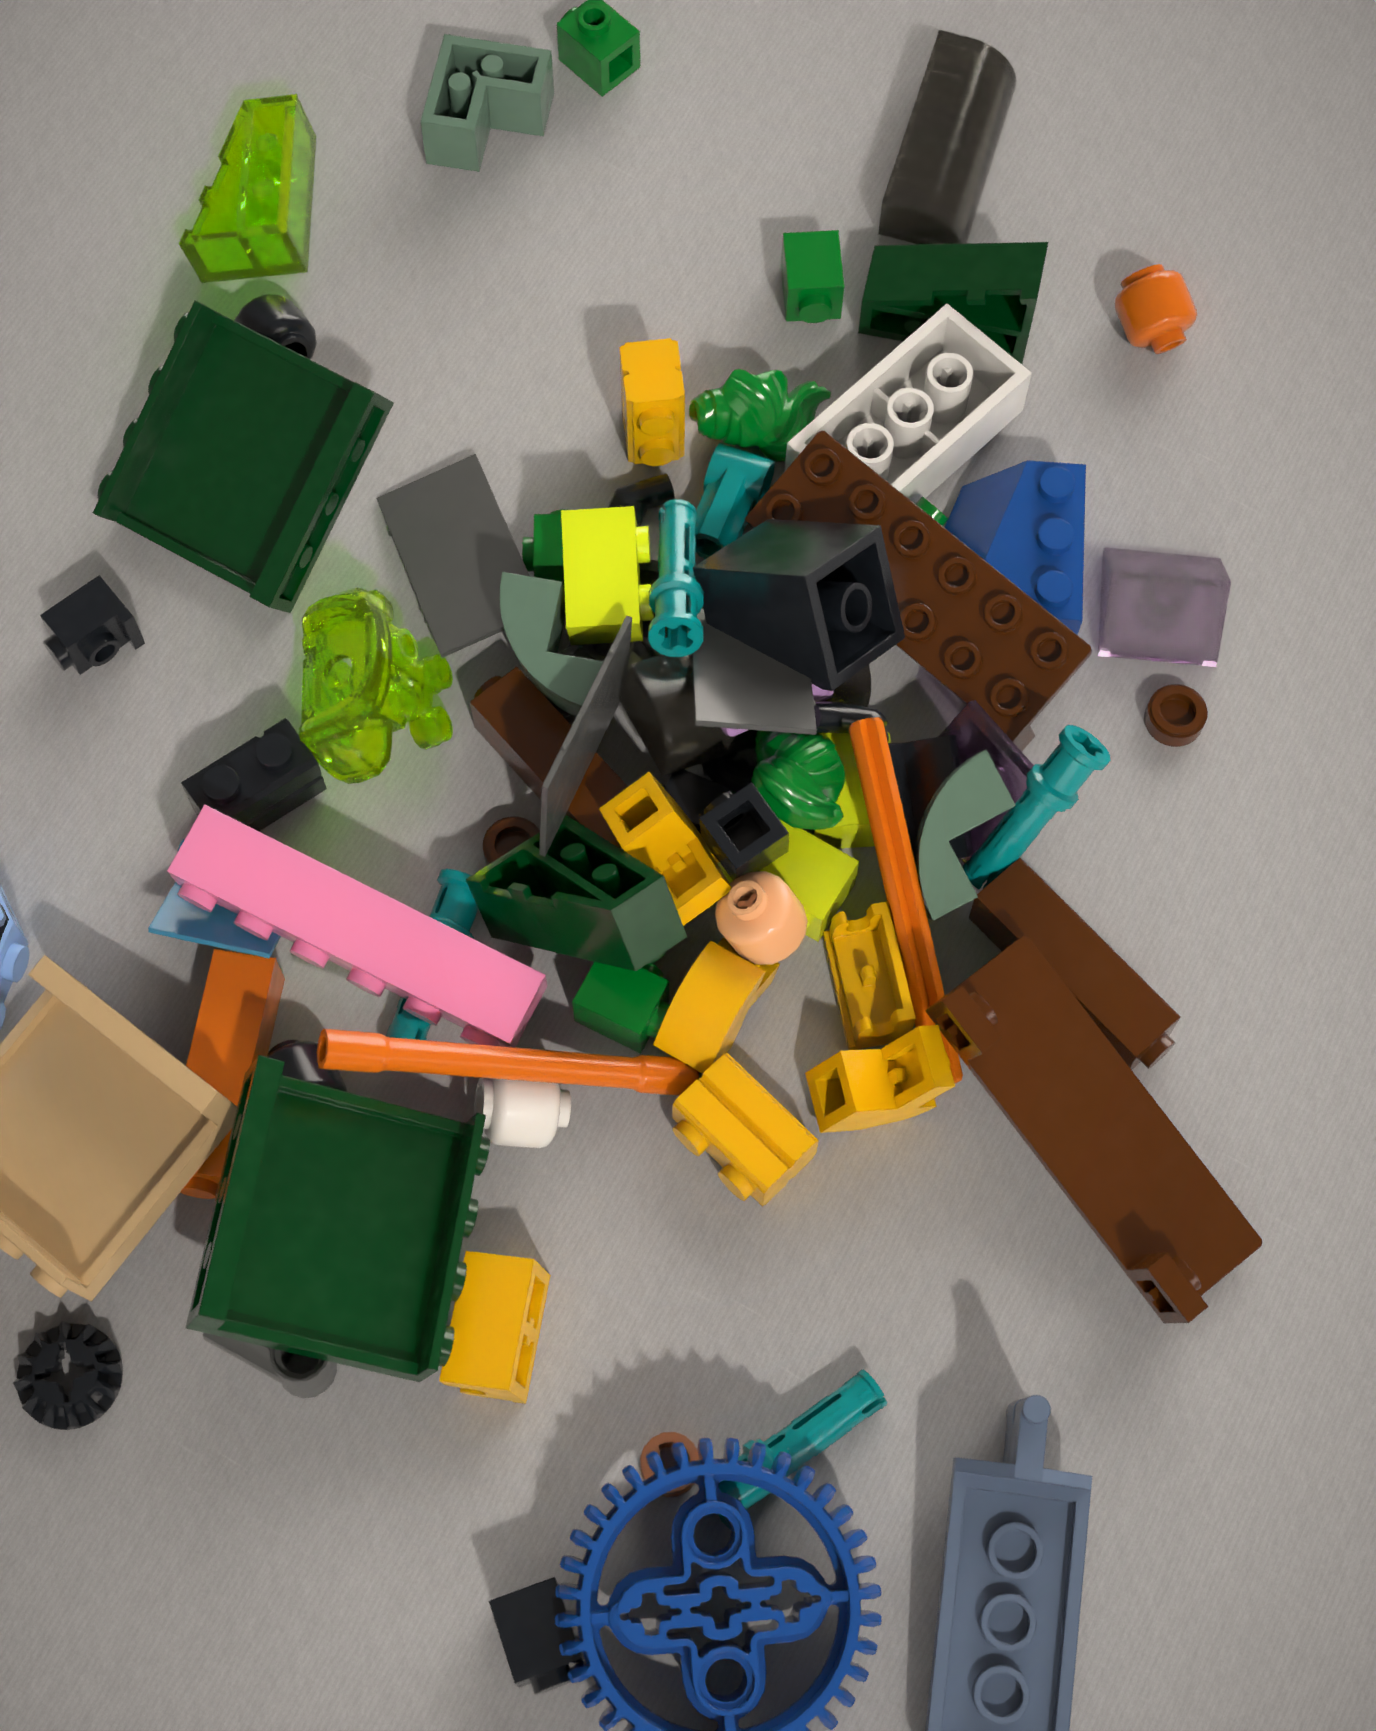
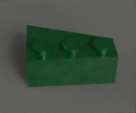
(984, 282)
(579, 900)

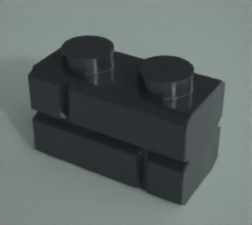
(259, 779)

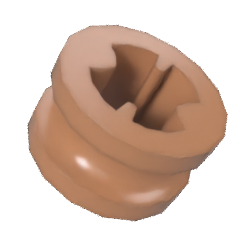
(662, 1441)

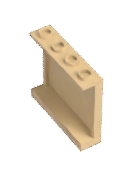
(93, 1134)

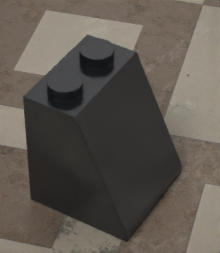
(806, 596)

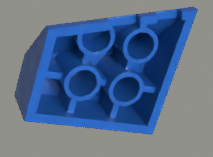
(1030, 530)

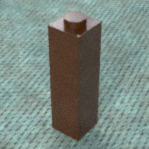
(529, 736)
(1103, 983)

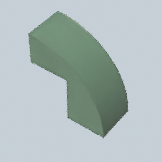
(534, 623)
(961, 802)

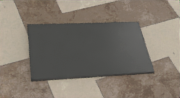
(453, 551)
(747, 688)
(584, 737)

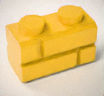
(652, 401)
(742, 1131)

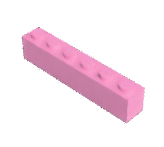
(357, 929)

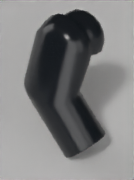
(644, 495)
(838, 716)

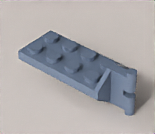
(1010, 1587)

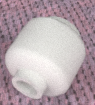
(522, 1111)

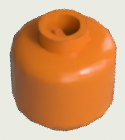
(1155, 308)

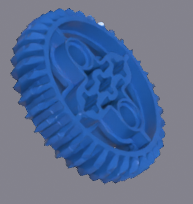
(803, 1576)

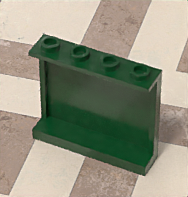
(242, 456)
(339, 1226)

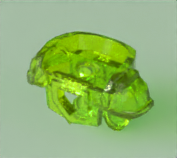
(356, 708)

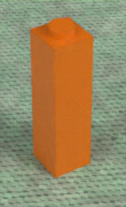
(228, 1036)

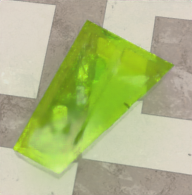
(261, 199)

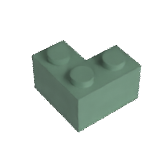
(481, 89)

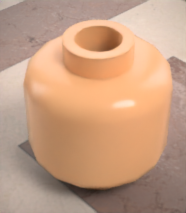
(761, 918)

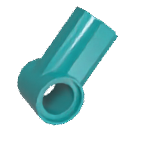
(731, 490)

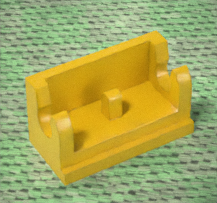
(869, 978)
(497, 1326)

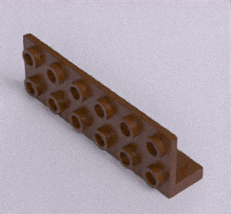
(954, 607)
(1096, 1130)

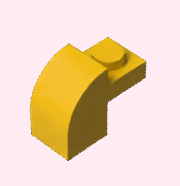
(665, 839)
(712, 1005)
(881, 1084)

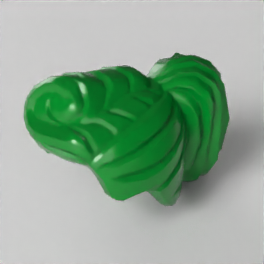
(757, 411)
(799, 778)

